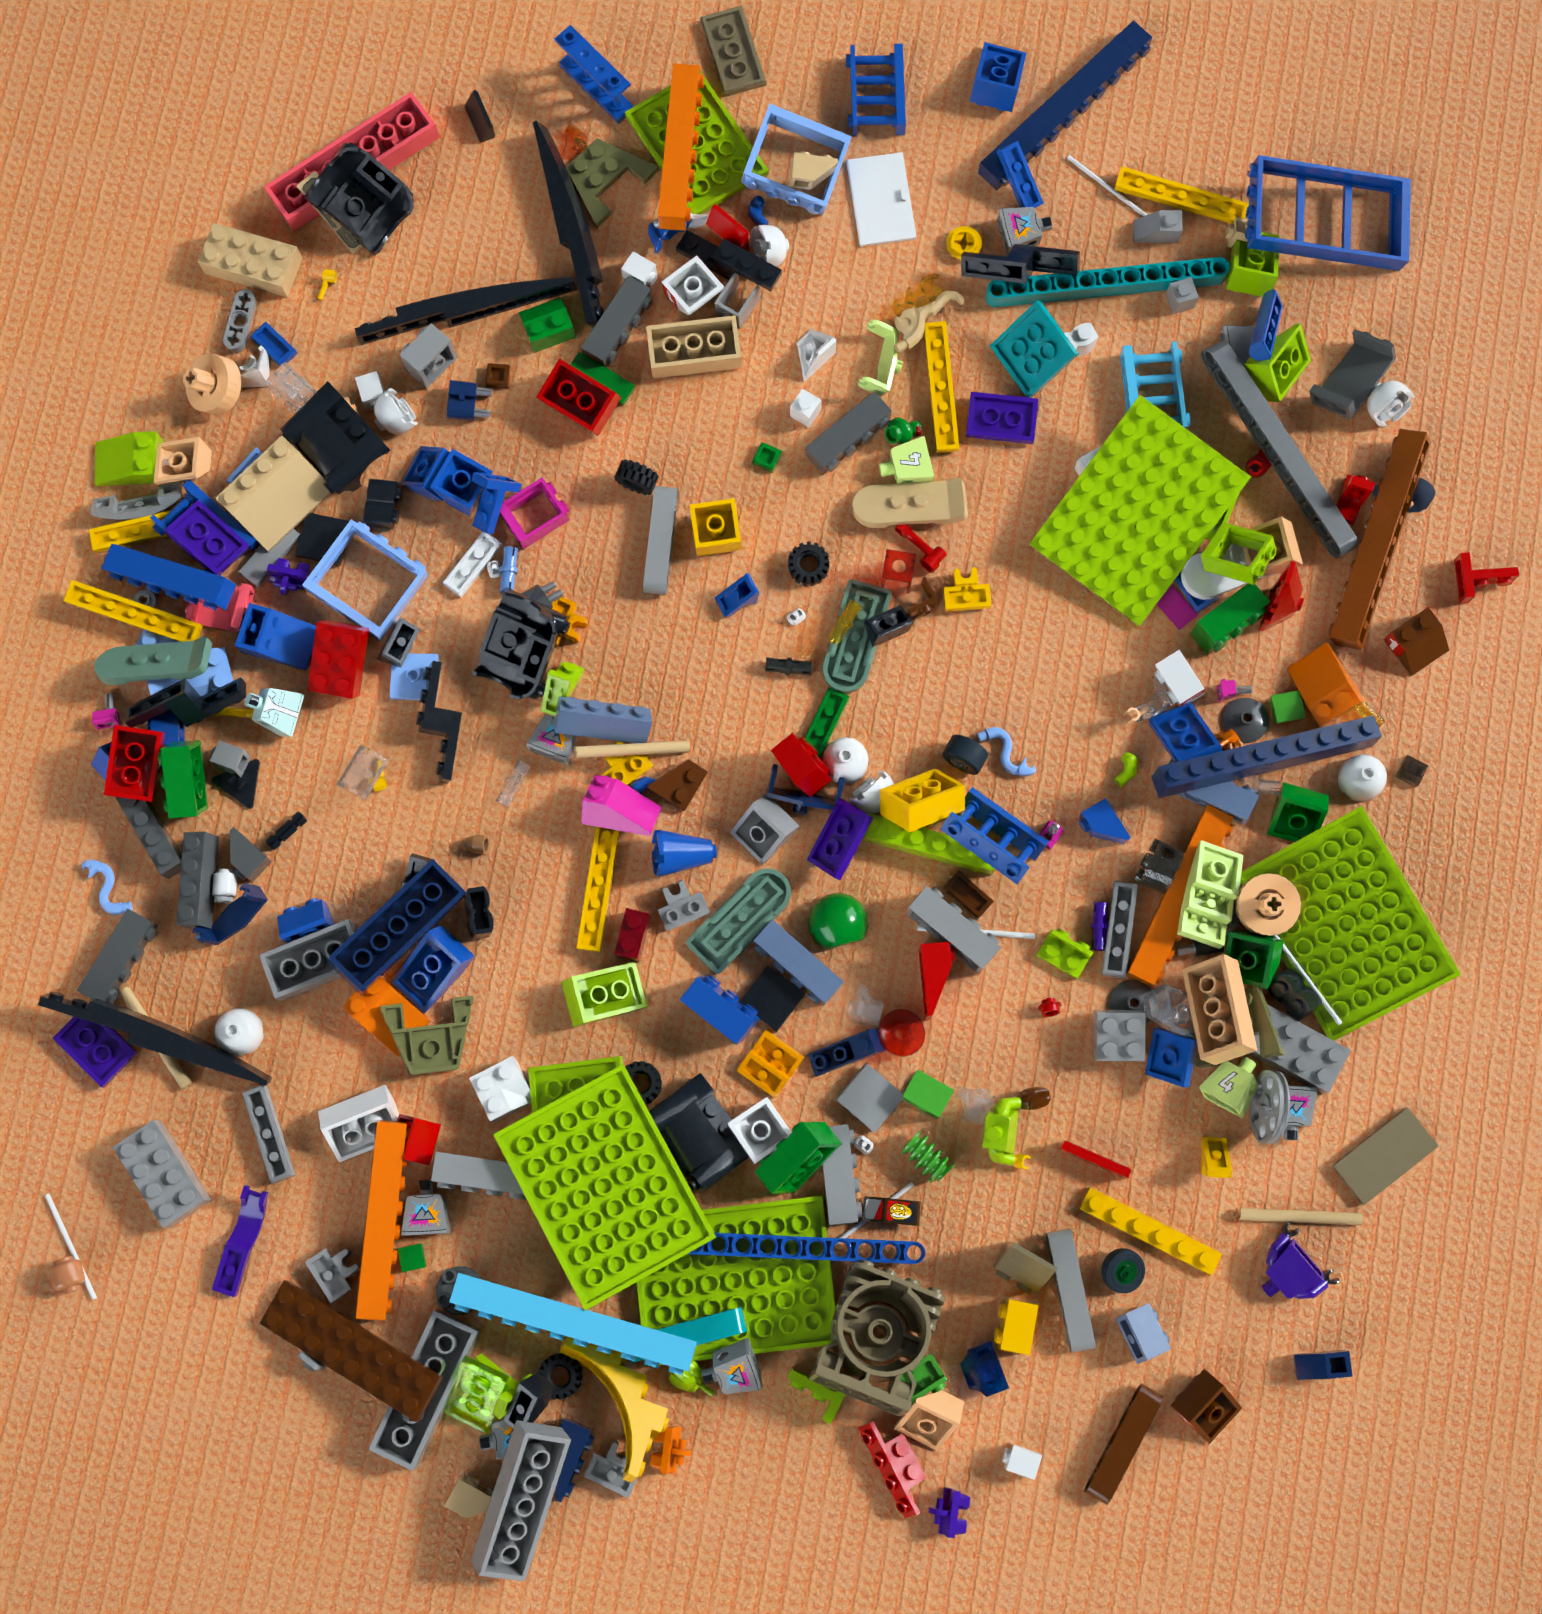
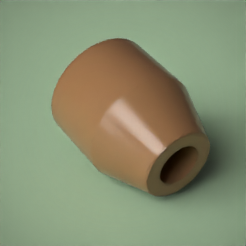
(477, 844)

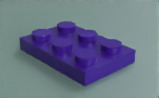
(1002, 418)
(207, 538)
(839, 838)
(95, 1048)

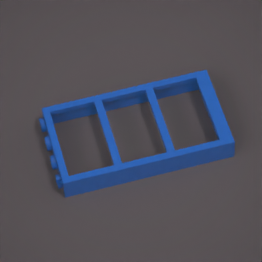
(1398, 212)

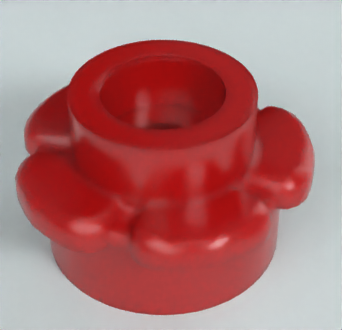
(1049, 1007)

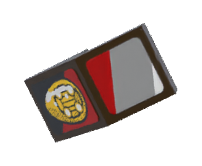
(891, 1211)

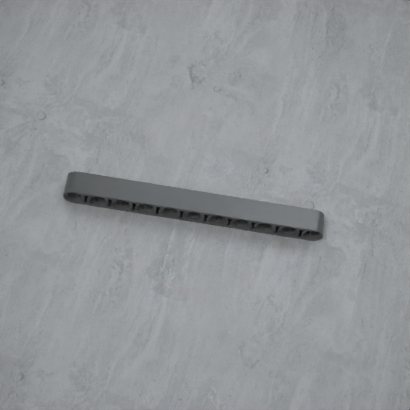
(1279, 449)

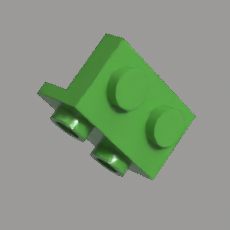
(927, 1377)

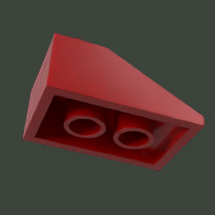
(133, 763)
(935, 966)

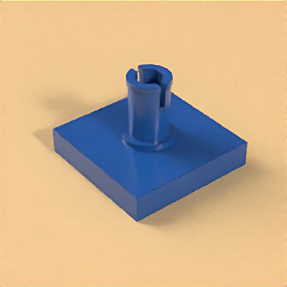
(1171, 1057)

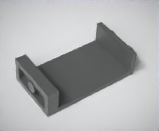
(1355, 375)

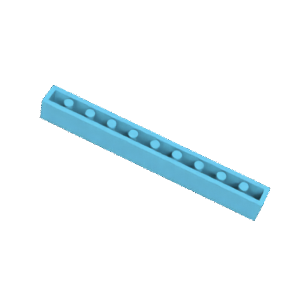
(573, 1322)

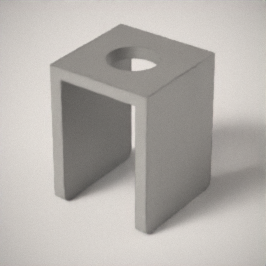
(720, 304)

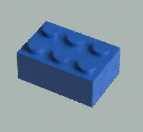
(720, 1008)

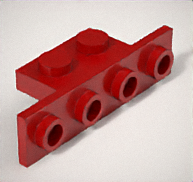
(896, 1465)

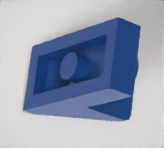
(737, 595)

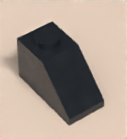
(529, 1400)

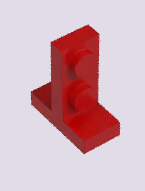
(1353, 495)
(1480, 578)

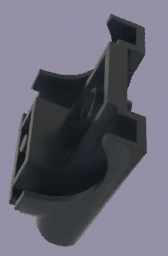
(361, 196)
(334, 439)
(520, 644)
(698, 1134)

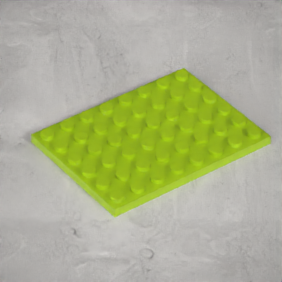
(1139, 510)
(1357, 924)
(604, 1186)
(782, 1299)

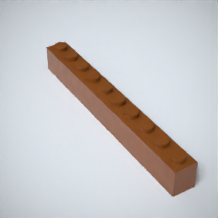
(1380, 539)

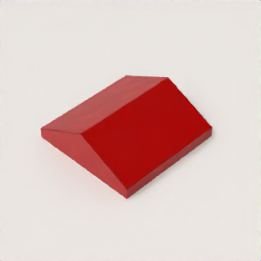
(727, 227)

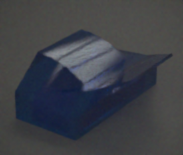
(984, 1370)

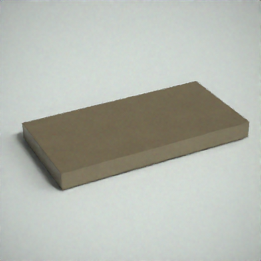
(733, 51)
(1385, 1156)

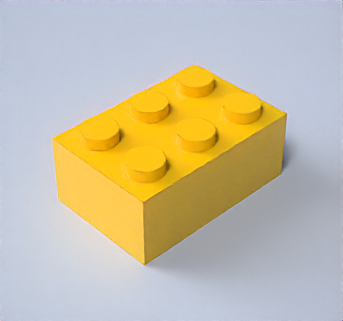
(922, 800)

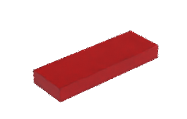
(1095, 1159)

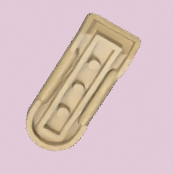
(911, 503)

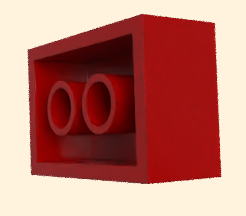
(578, 397)
(338, 659)

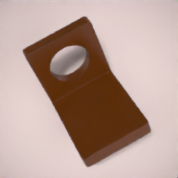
(926, 607)

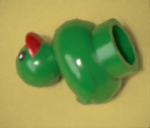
(901, 431)

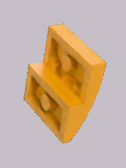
(770, 1063)

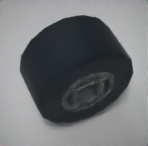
(965, 754)

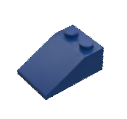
(998, 77)
(432, 968)

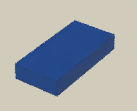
(274, 344)

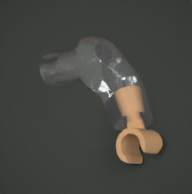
(1155, 705)
(1255, 783)

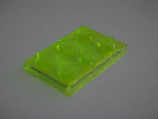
(475, 1394)

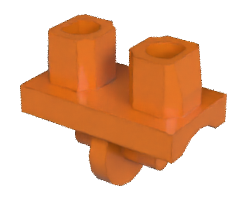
(673, 1450)

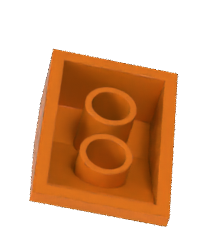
(1325, 685)
(367, 1012)

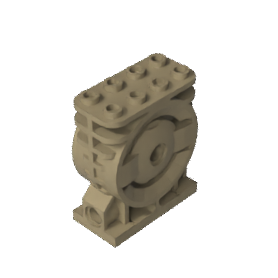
(920, 1311)

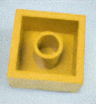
(715, 527)
(1016, 1326)

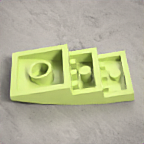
(1210, 894)

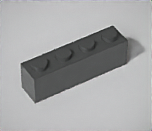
(617, 322)
(848, 433)
(153, 835)
(196, 880)
(118, 957)

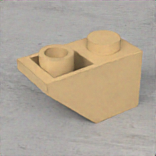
(810, 170)
(469, 1497)

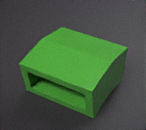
(1286, 707)

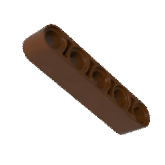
(1123, 1444)

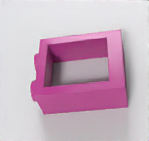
(525, 496)

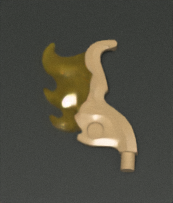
(917, 307)

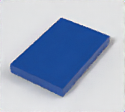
(1184, 733)

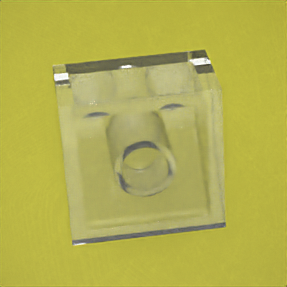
(1170, 1009)

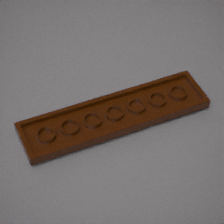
(351, 1351)

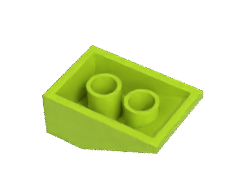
(1252, 269)
(1286, 364)
(126, 459)
(603, 994)

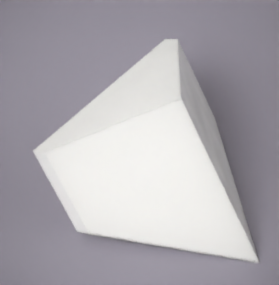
(814, 351)
(256, 371)

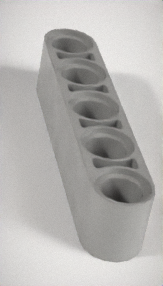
(660, 540)
(1070, 1290)

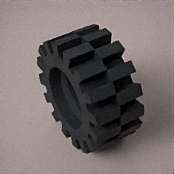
(636, 477)
(812, 576)
(654, 1079)
(573, 1368)

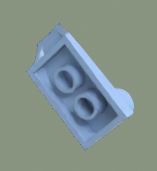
(216, 675)

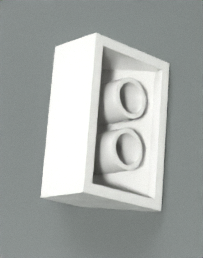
(352, 1123)

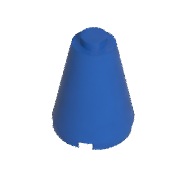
(680, 852)

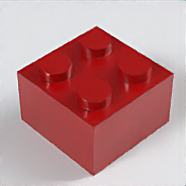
(802, 764)

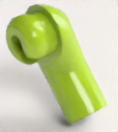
(1130, 769)

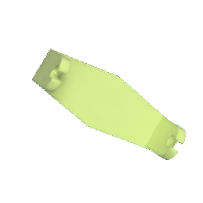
(888, 359)

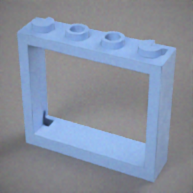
(809, 130)
(380, 543)

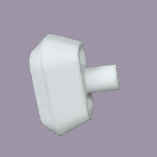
(494, 569)
(796, 616)
(863, 1145)

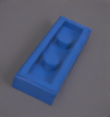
(1019, 176)

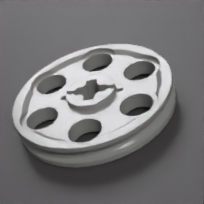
(1270, 1107)

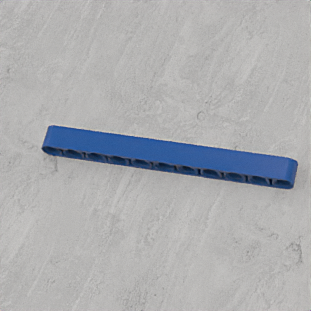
(803, 1252)

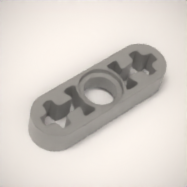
(237, 311)

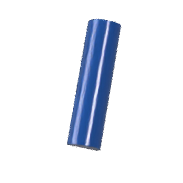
(1266, 326)

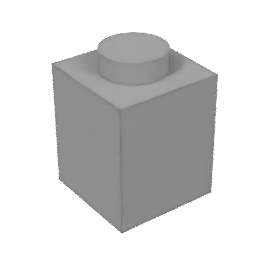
(1182, 295)
(229, 758)

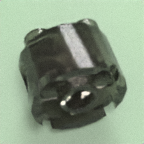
(1159, 866)

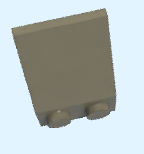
(1023, 1267)

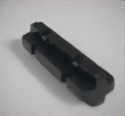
(286, 830)

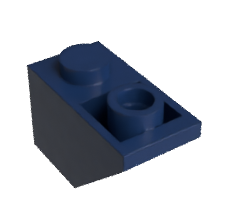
(1323, 1365)

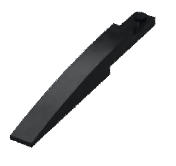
(571, 224)
(464, 307)
(155, 1035)

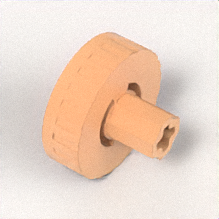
(209, 392)
(1284, 910)

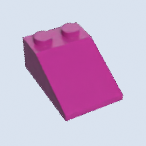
(618, 807)

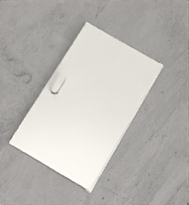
(877, 195)

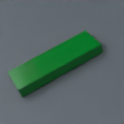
(604, 376)
(826, 719)

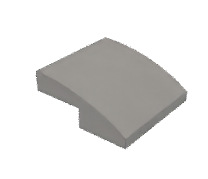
(870, 1097)

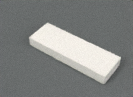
(472, 564)

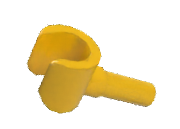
(327, 276)
(381, 783)

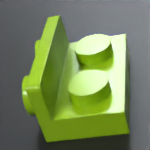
(1065, 953)

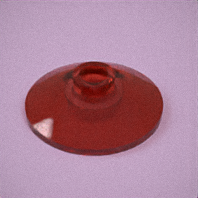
(911, 1028)

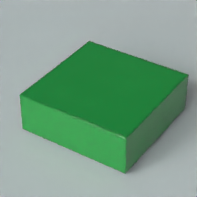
(767, 457)
(412, 1257)

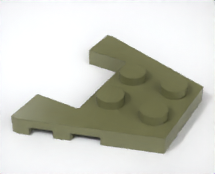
(598, 169)
(1261, 1026)
(433, 1046)

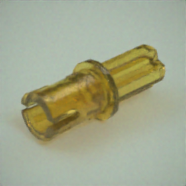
(844, 622)

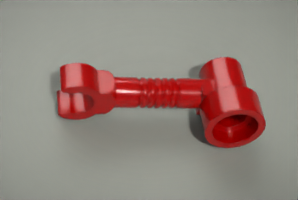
(932, 556)

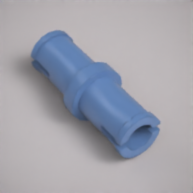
(508, 568)

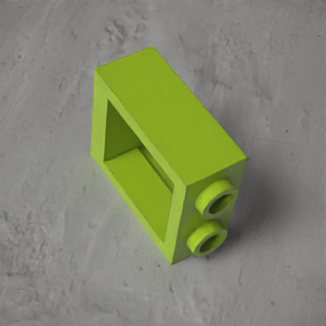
(1232, 534)

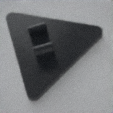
(242, 787)

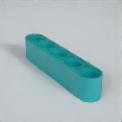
(708, 1327)

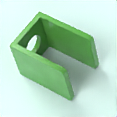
(927, 1094)

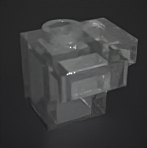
(864, 1008)
(976, 1104)

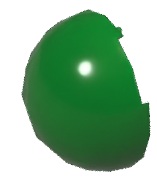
(837, 921)

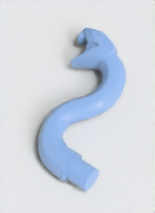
(995, 732)
(112, 908)

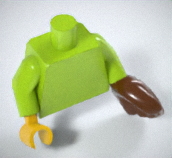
(1003, 1121)

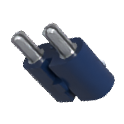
(463, 398)

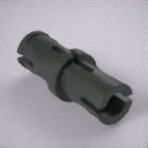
(788, 666)

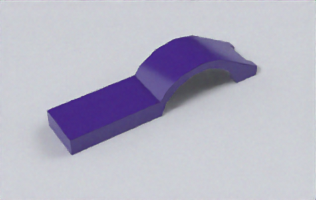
(241, 1242)

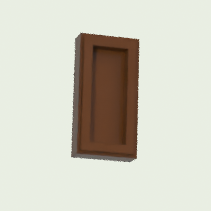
(968, 894)

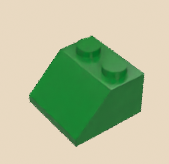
(547, 324)
(1297, 812)
(1256, 956)

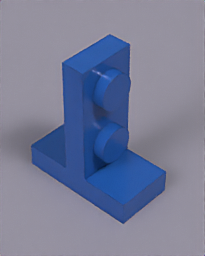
(491, 499)

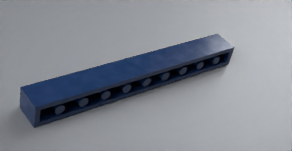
(1071, 100)
(1265, 756)

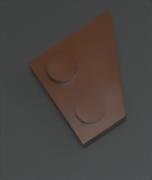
(679, 784)

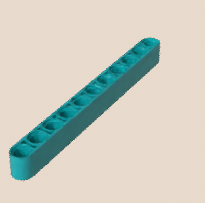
(1115, 275)

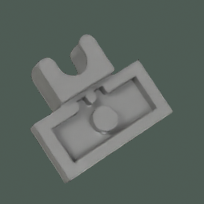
(682, 907)
(332, 1272)
(609, 1471)

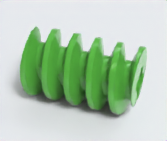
(927, 1157)

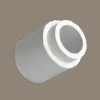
(224, 886)

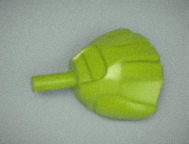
(690, 1380)

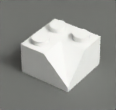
(502, 1089)

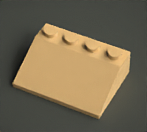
(274, 493)

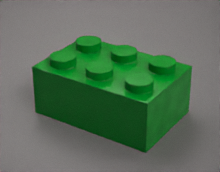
(1230, 618)
(183, 779)
(797, 1157)

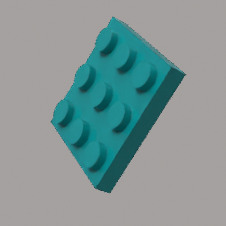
(1034, 349)

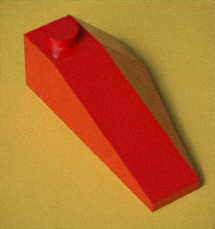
(1283, 598)

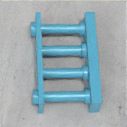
(1133, 381)

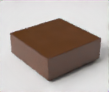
(498, 375)

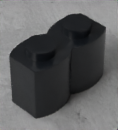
(382, 504)
(480, 919)
(1296, 997)

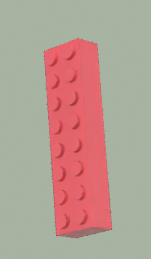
(387, 136)

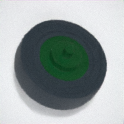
(1123, 1270)

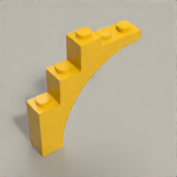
(628, 1390)

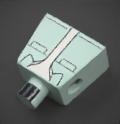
(275, 709)

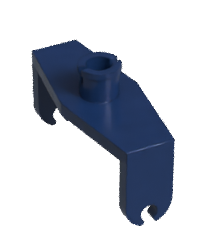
(800, 798)
(234, 917)

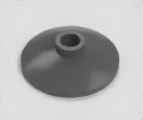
(1246, 731)
(1124, 992)

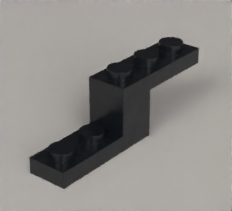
(729, 259)
(1020, 263)
(185, 703)
(439, 722)

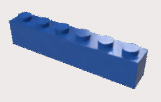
(169, 577)

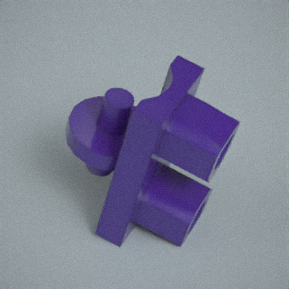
(286, 577)
(947, 1512)

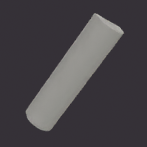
(1120, 929)
(268, 1134)

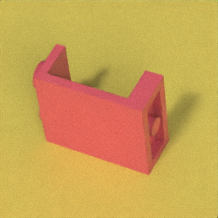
(222, 619)

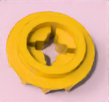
(957, 235)

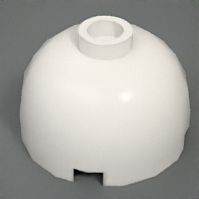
(769, 244)
(1389, 401)
(393, 413)
(846, 759)
(1362, 777)
(868, 795)
(239, 1032)

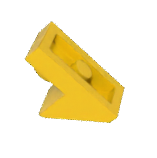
(1215, 1157)

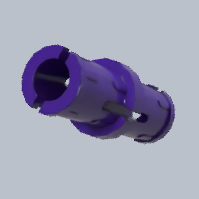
(1099, 926)

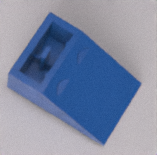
(276, 637)

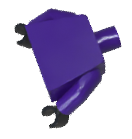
(1293, 1269)

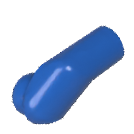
(755, 211)
(640, 784)

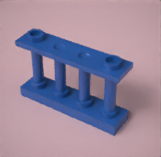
(593, 73)
(895, 80)
(193, 494)
(1004, 825)

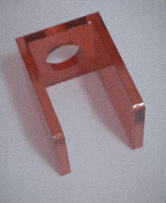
(904, 576)

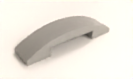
(110, 508)

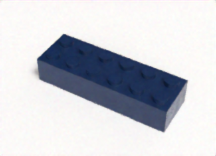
(396, 927)

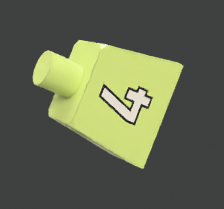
(909, 463)
(1231, 1086)

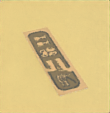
(344, 235)

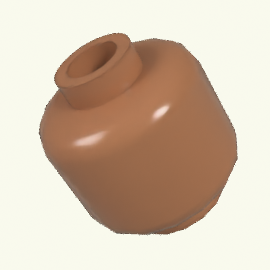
(67, 1274)

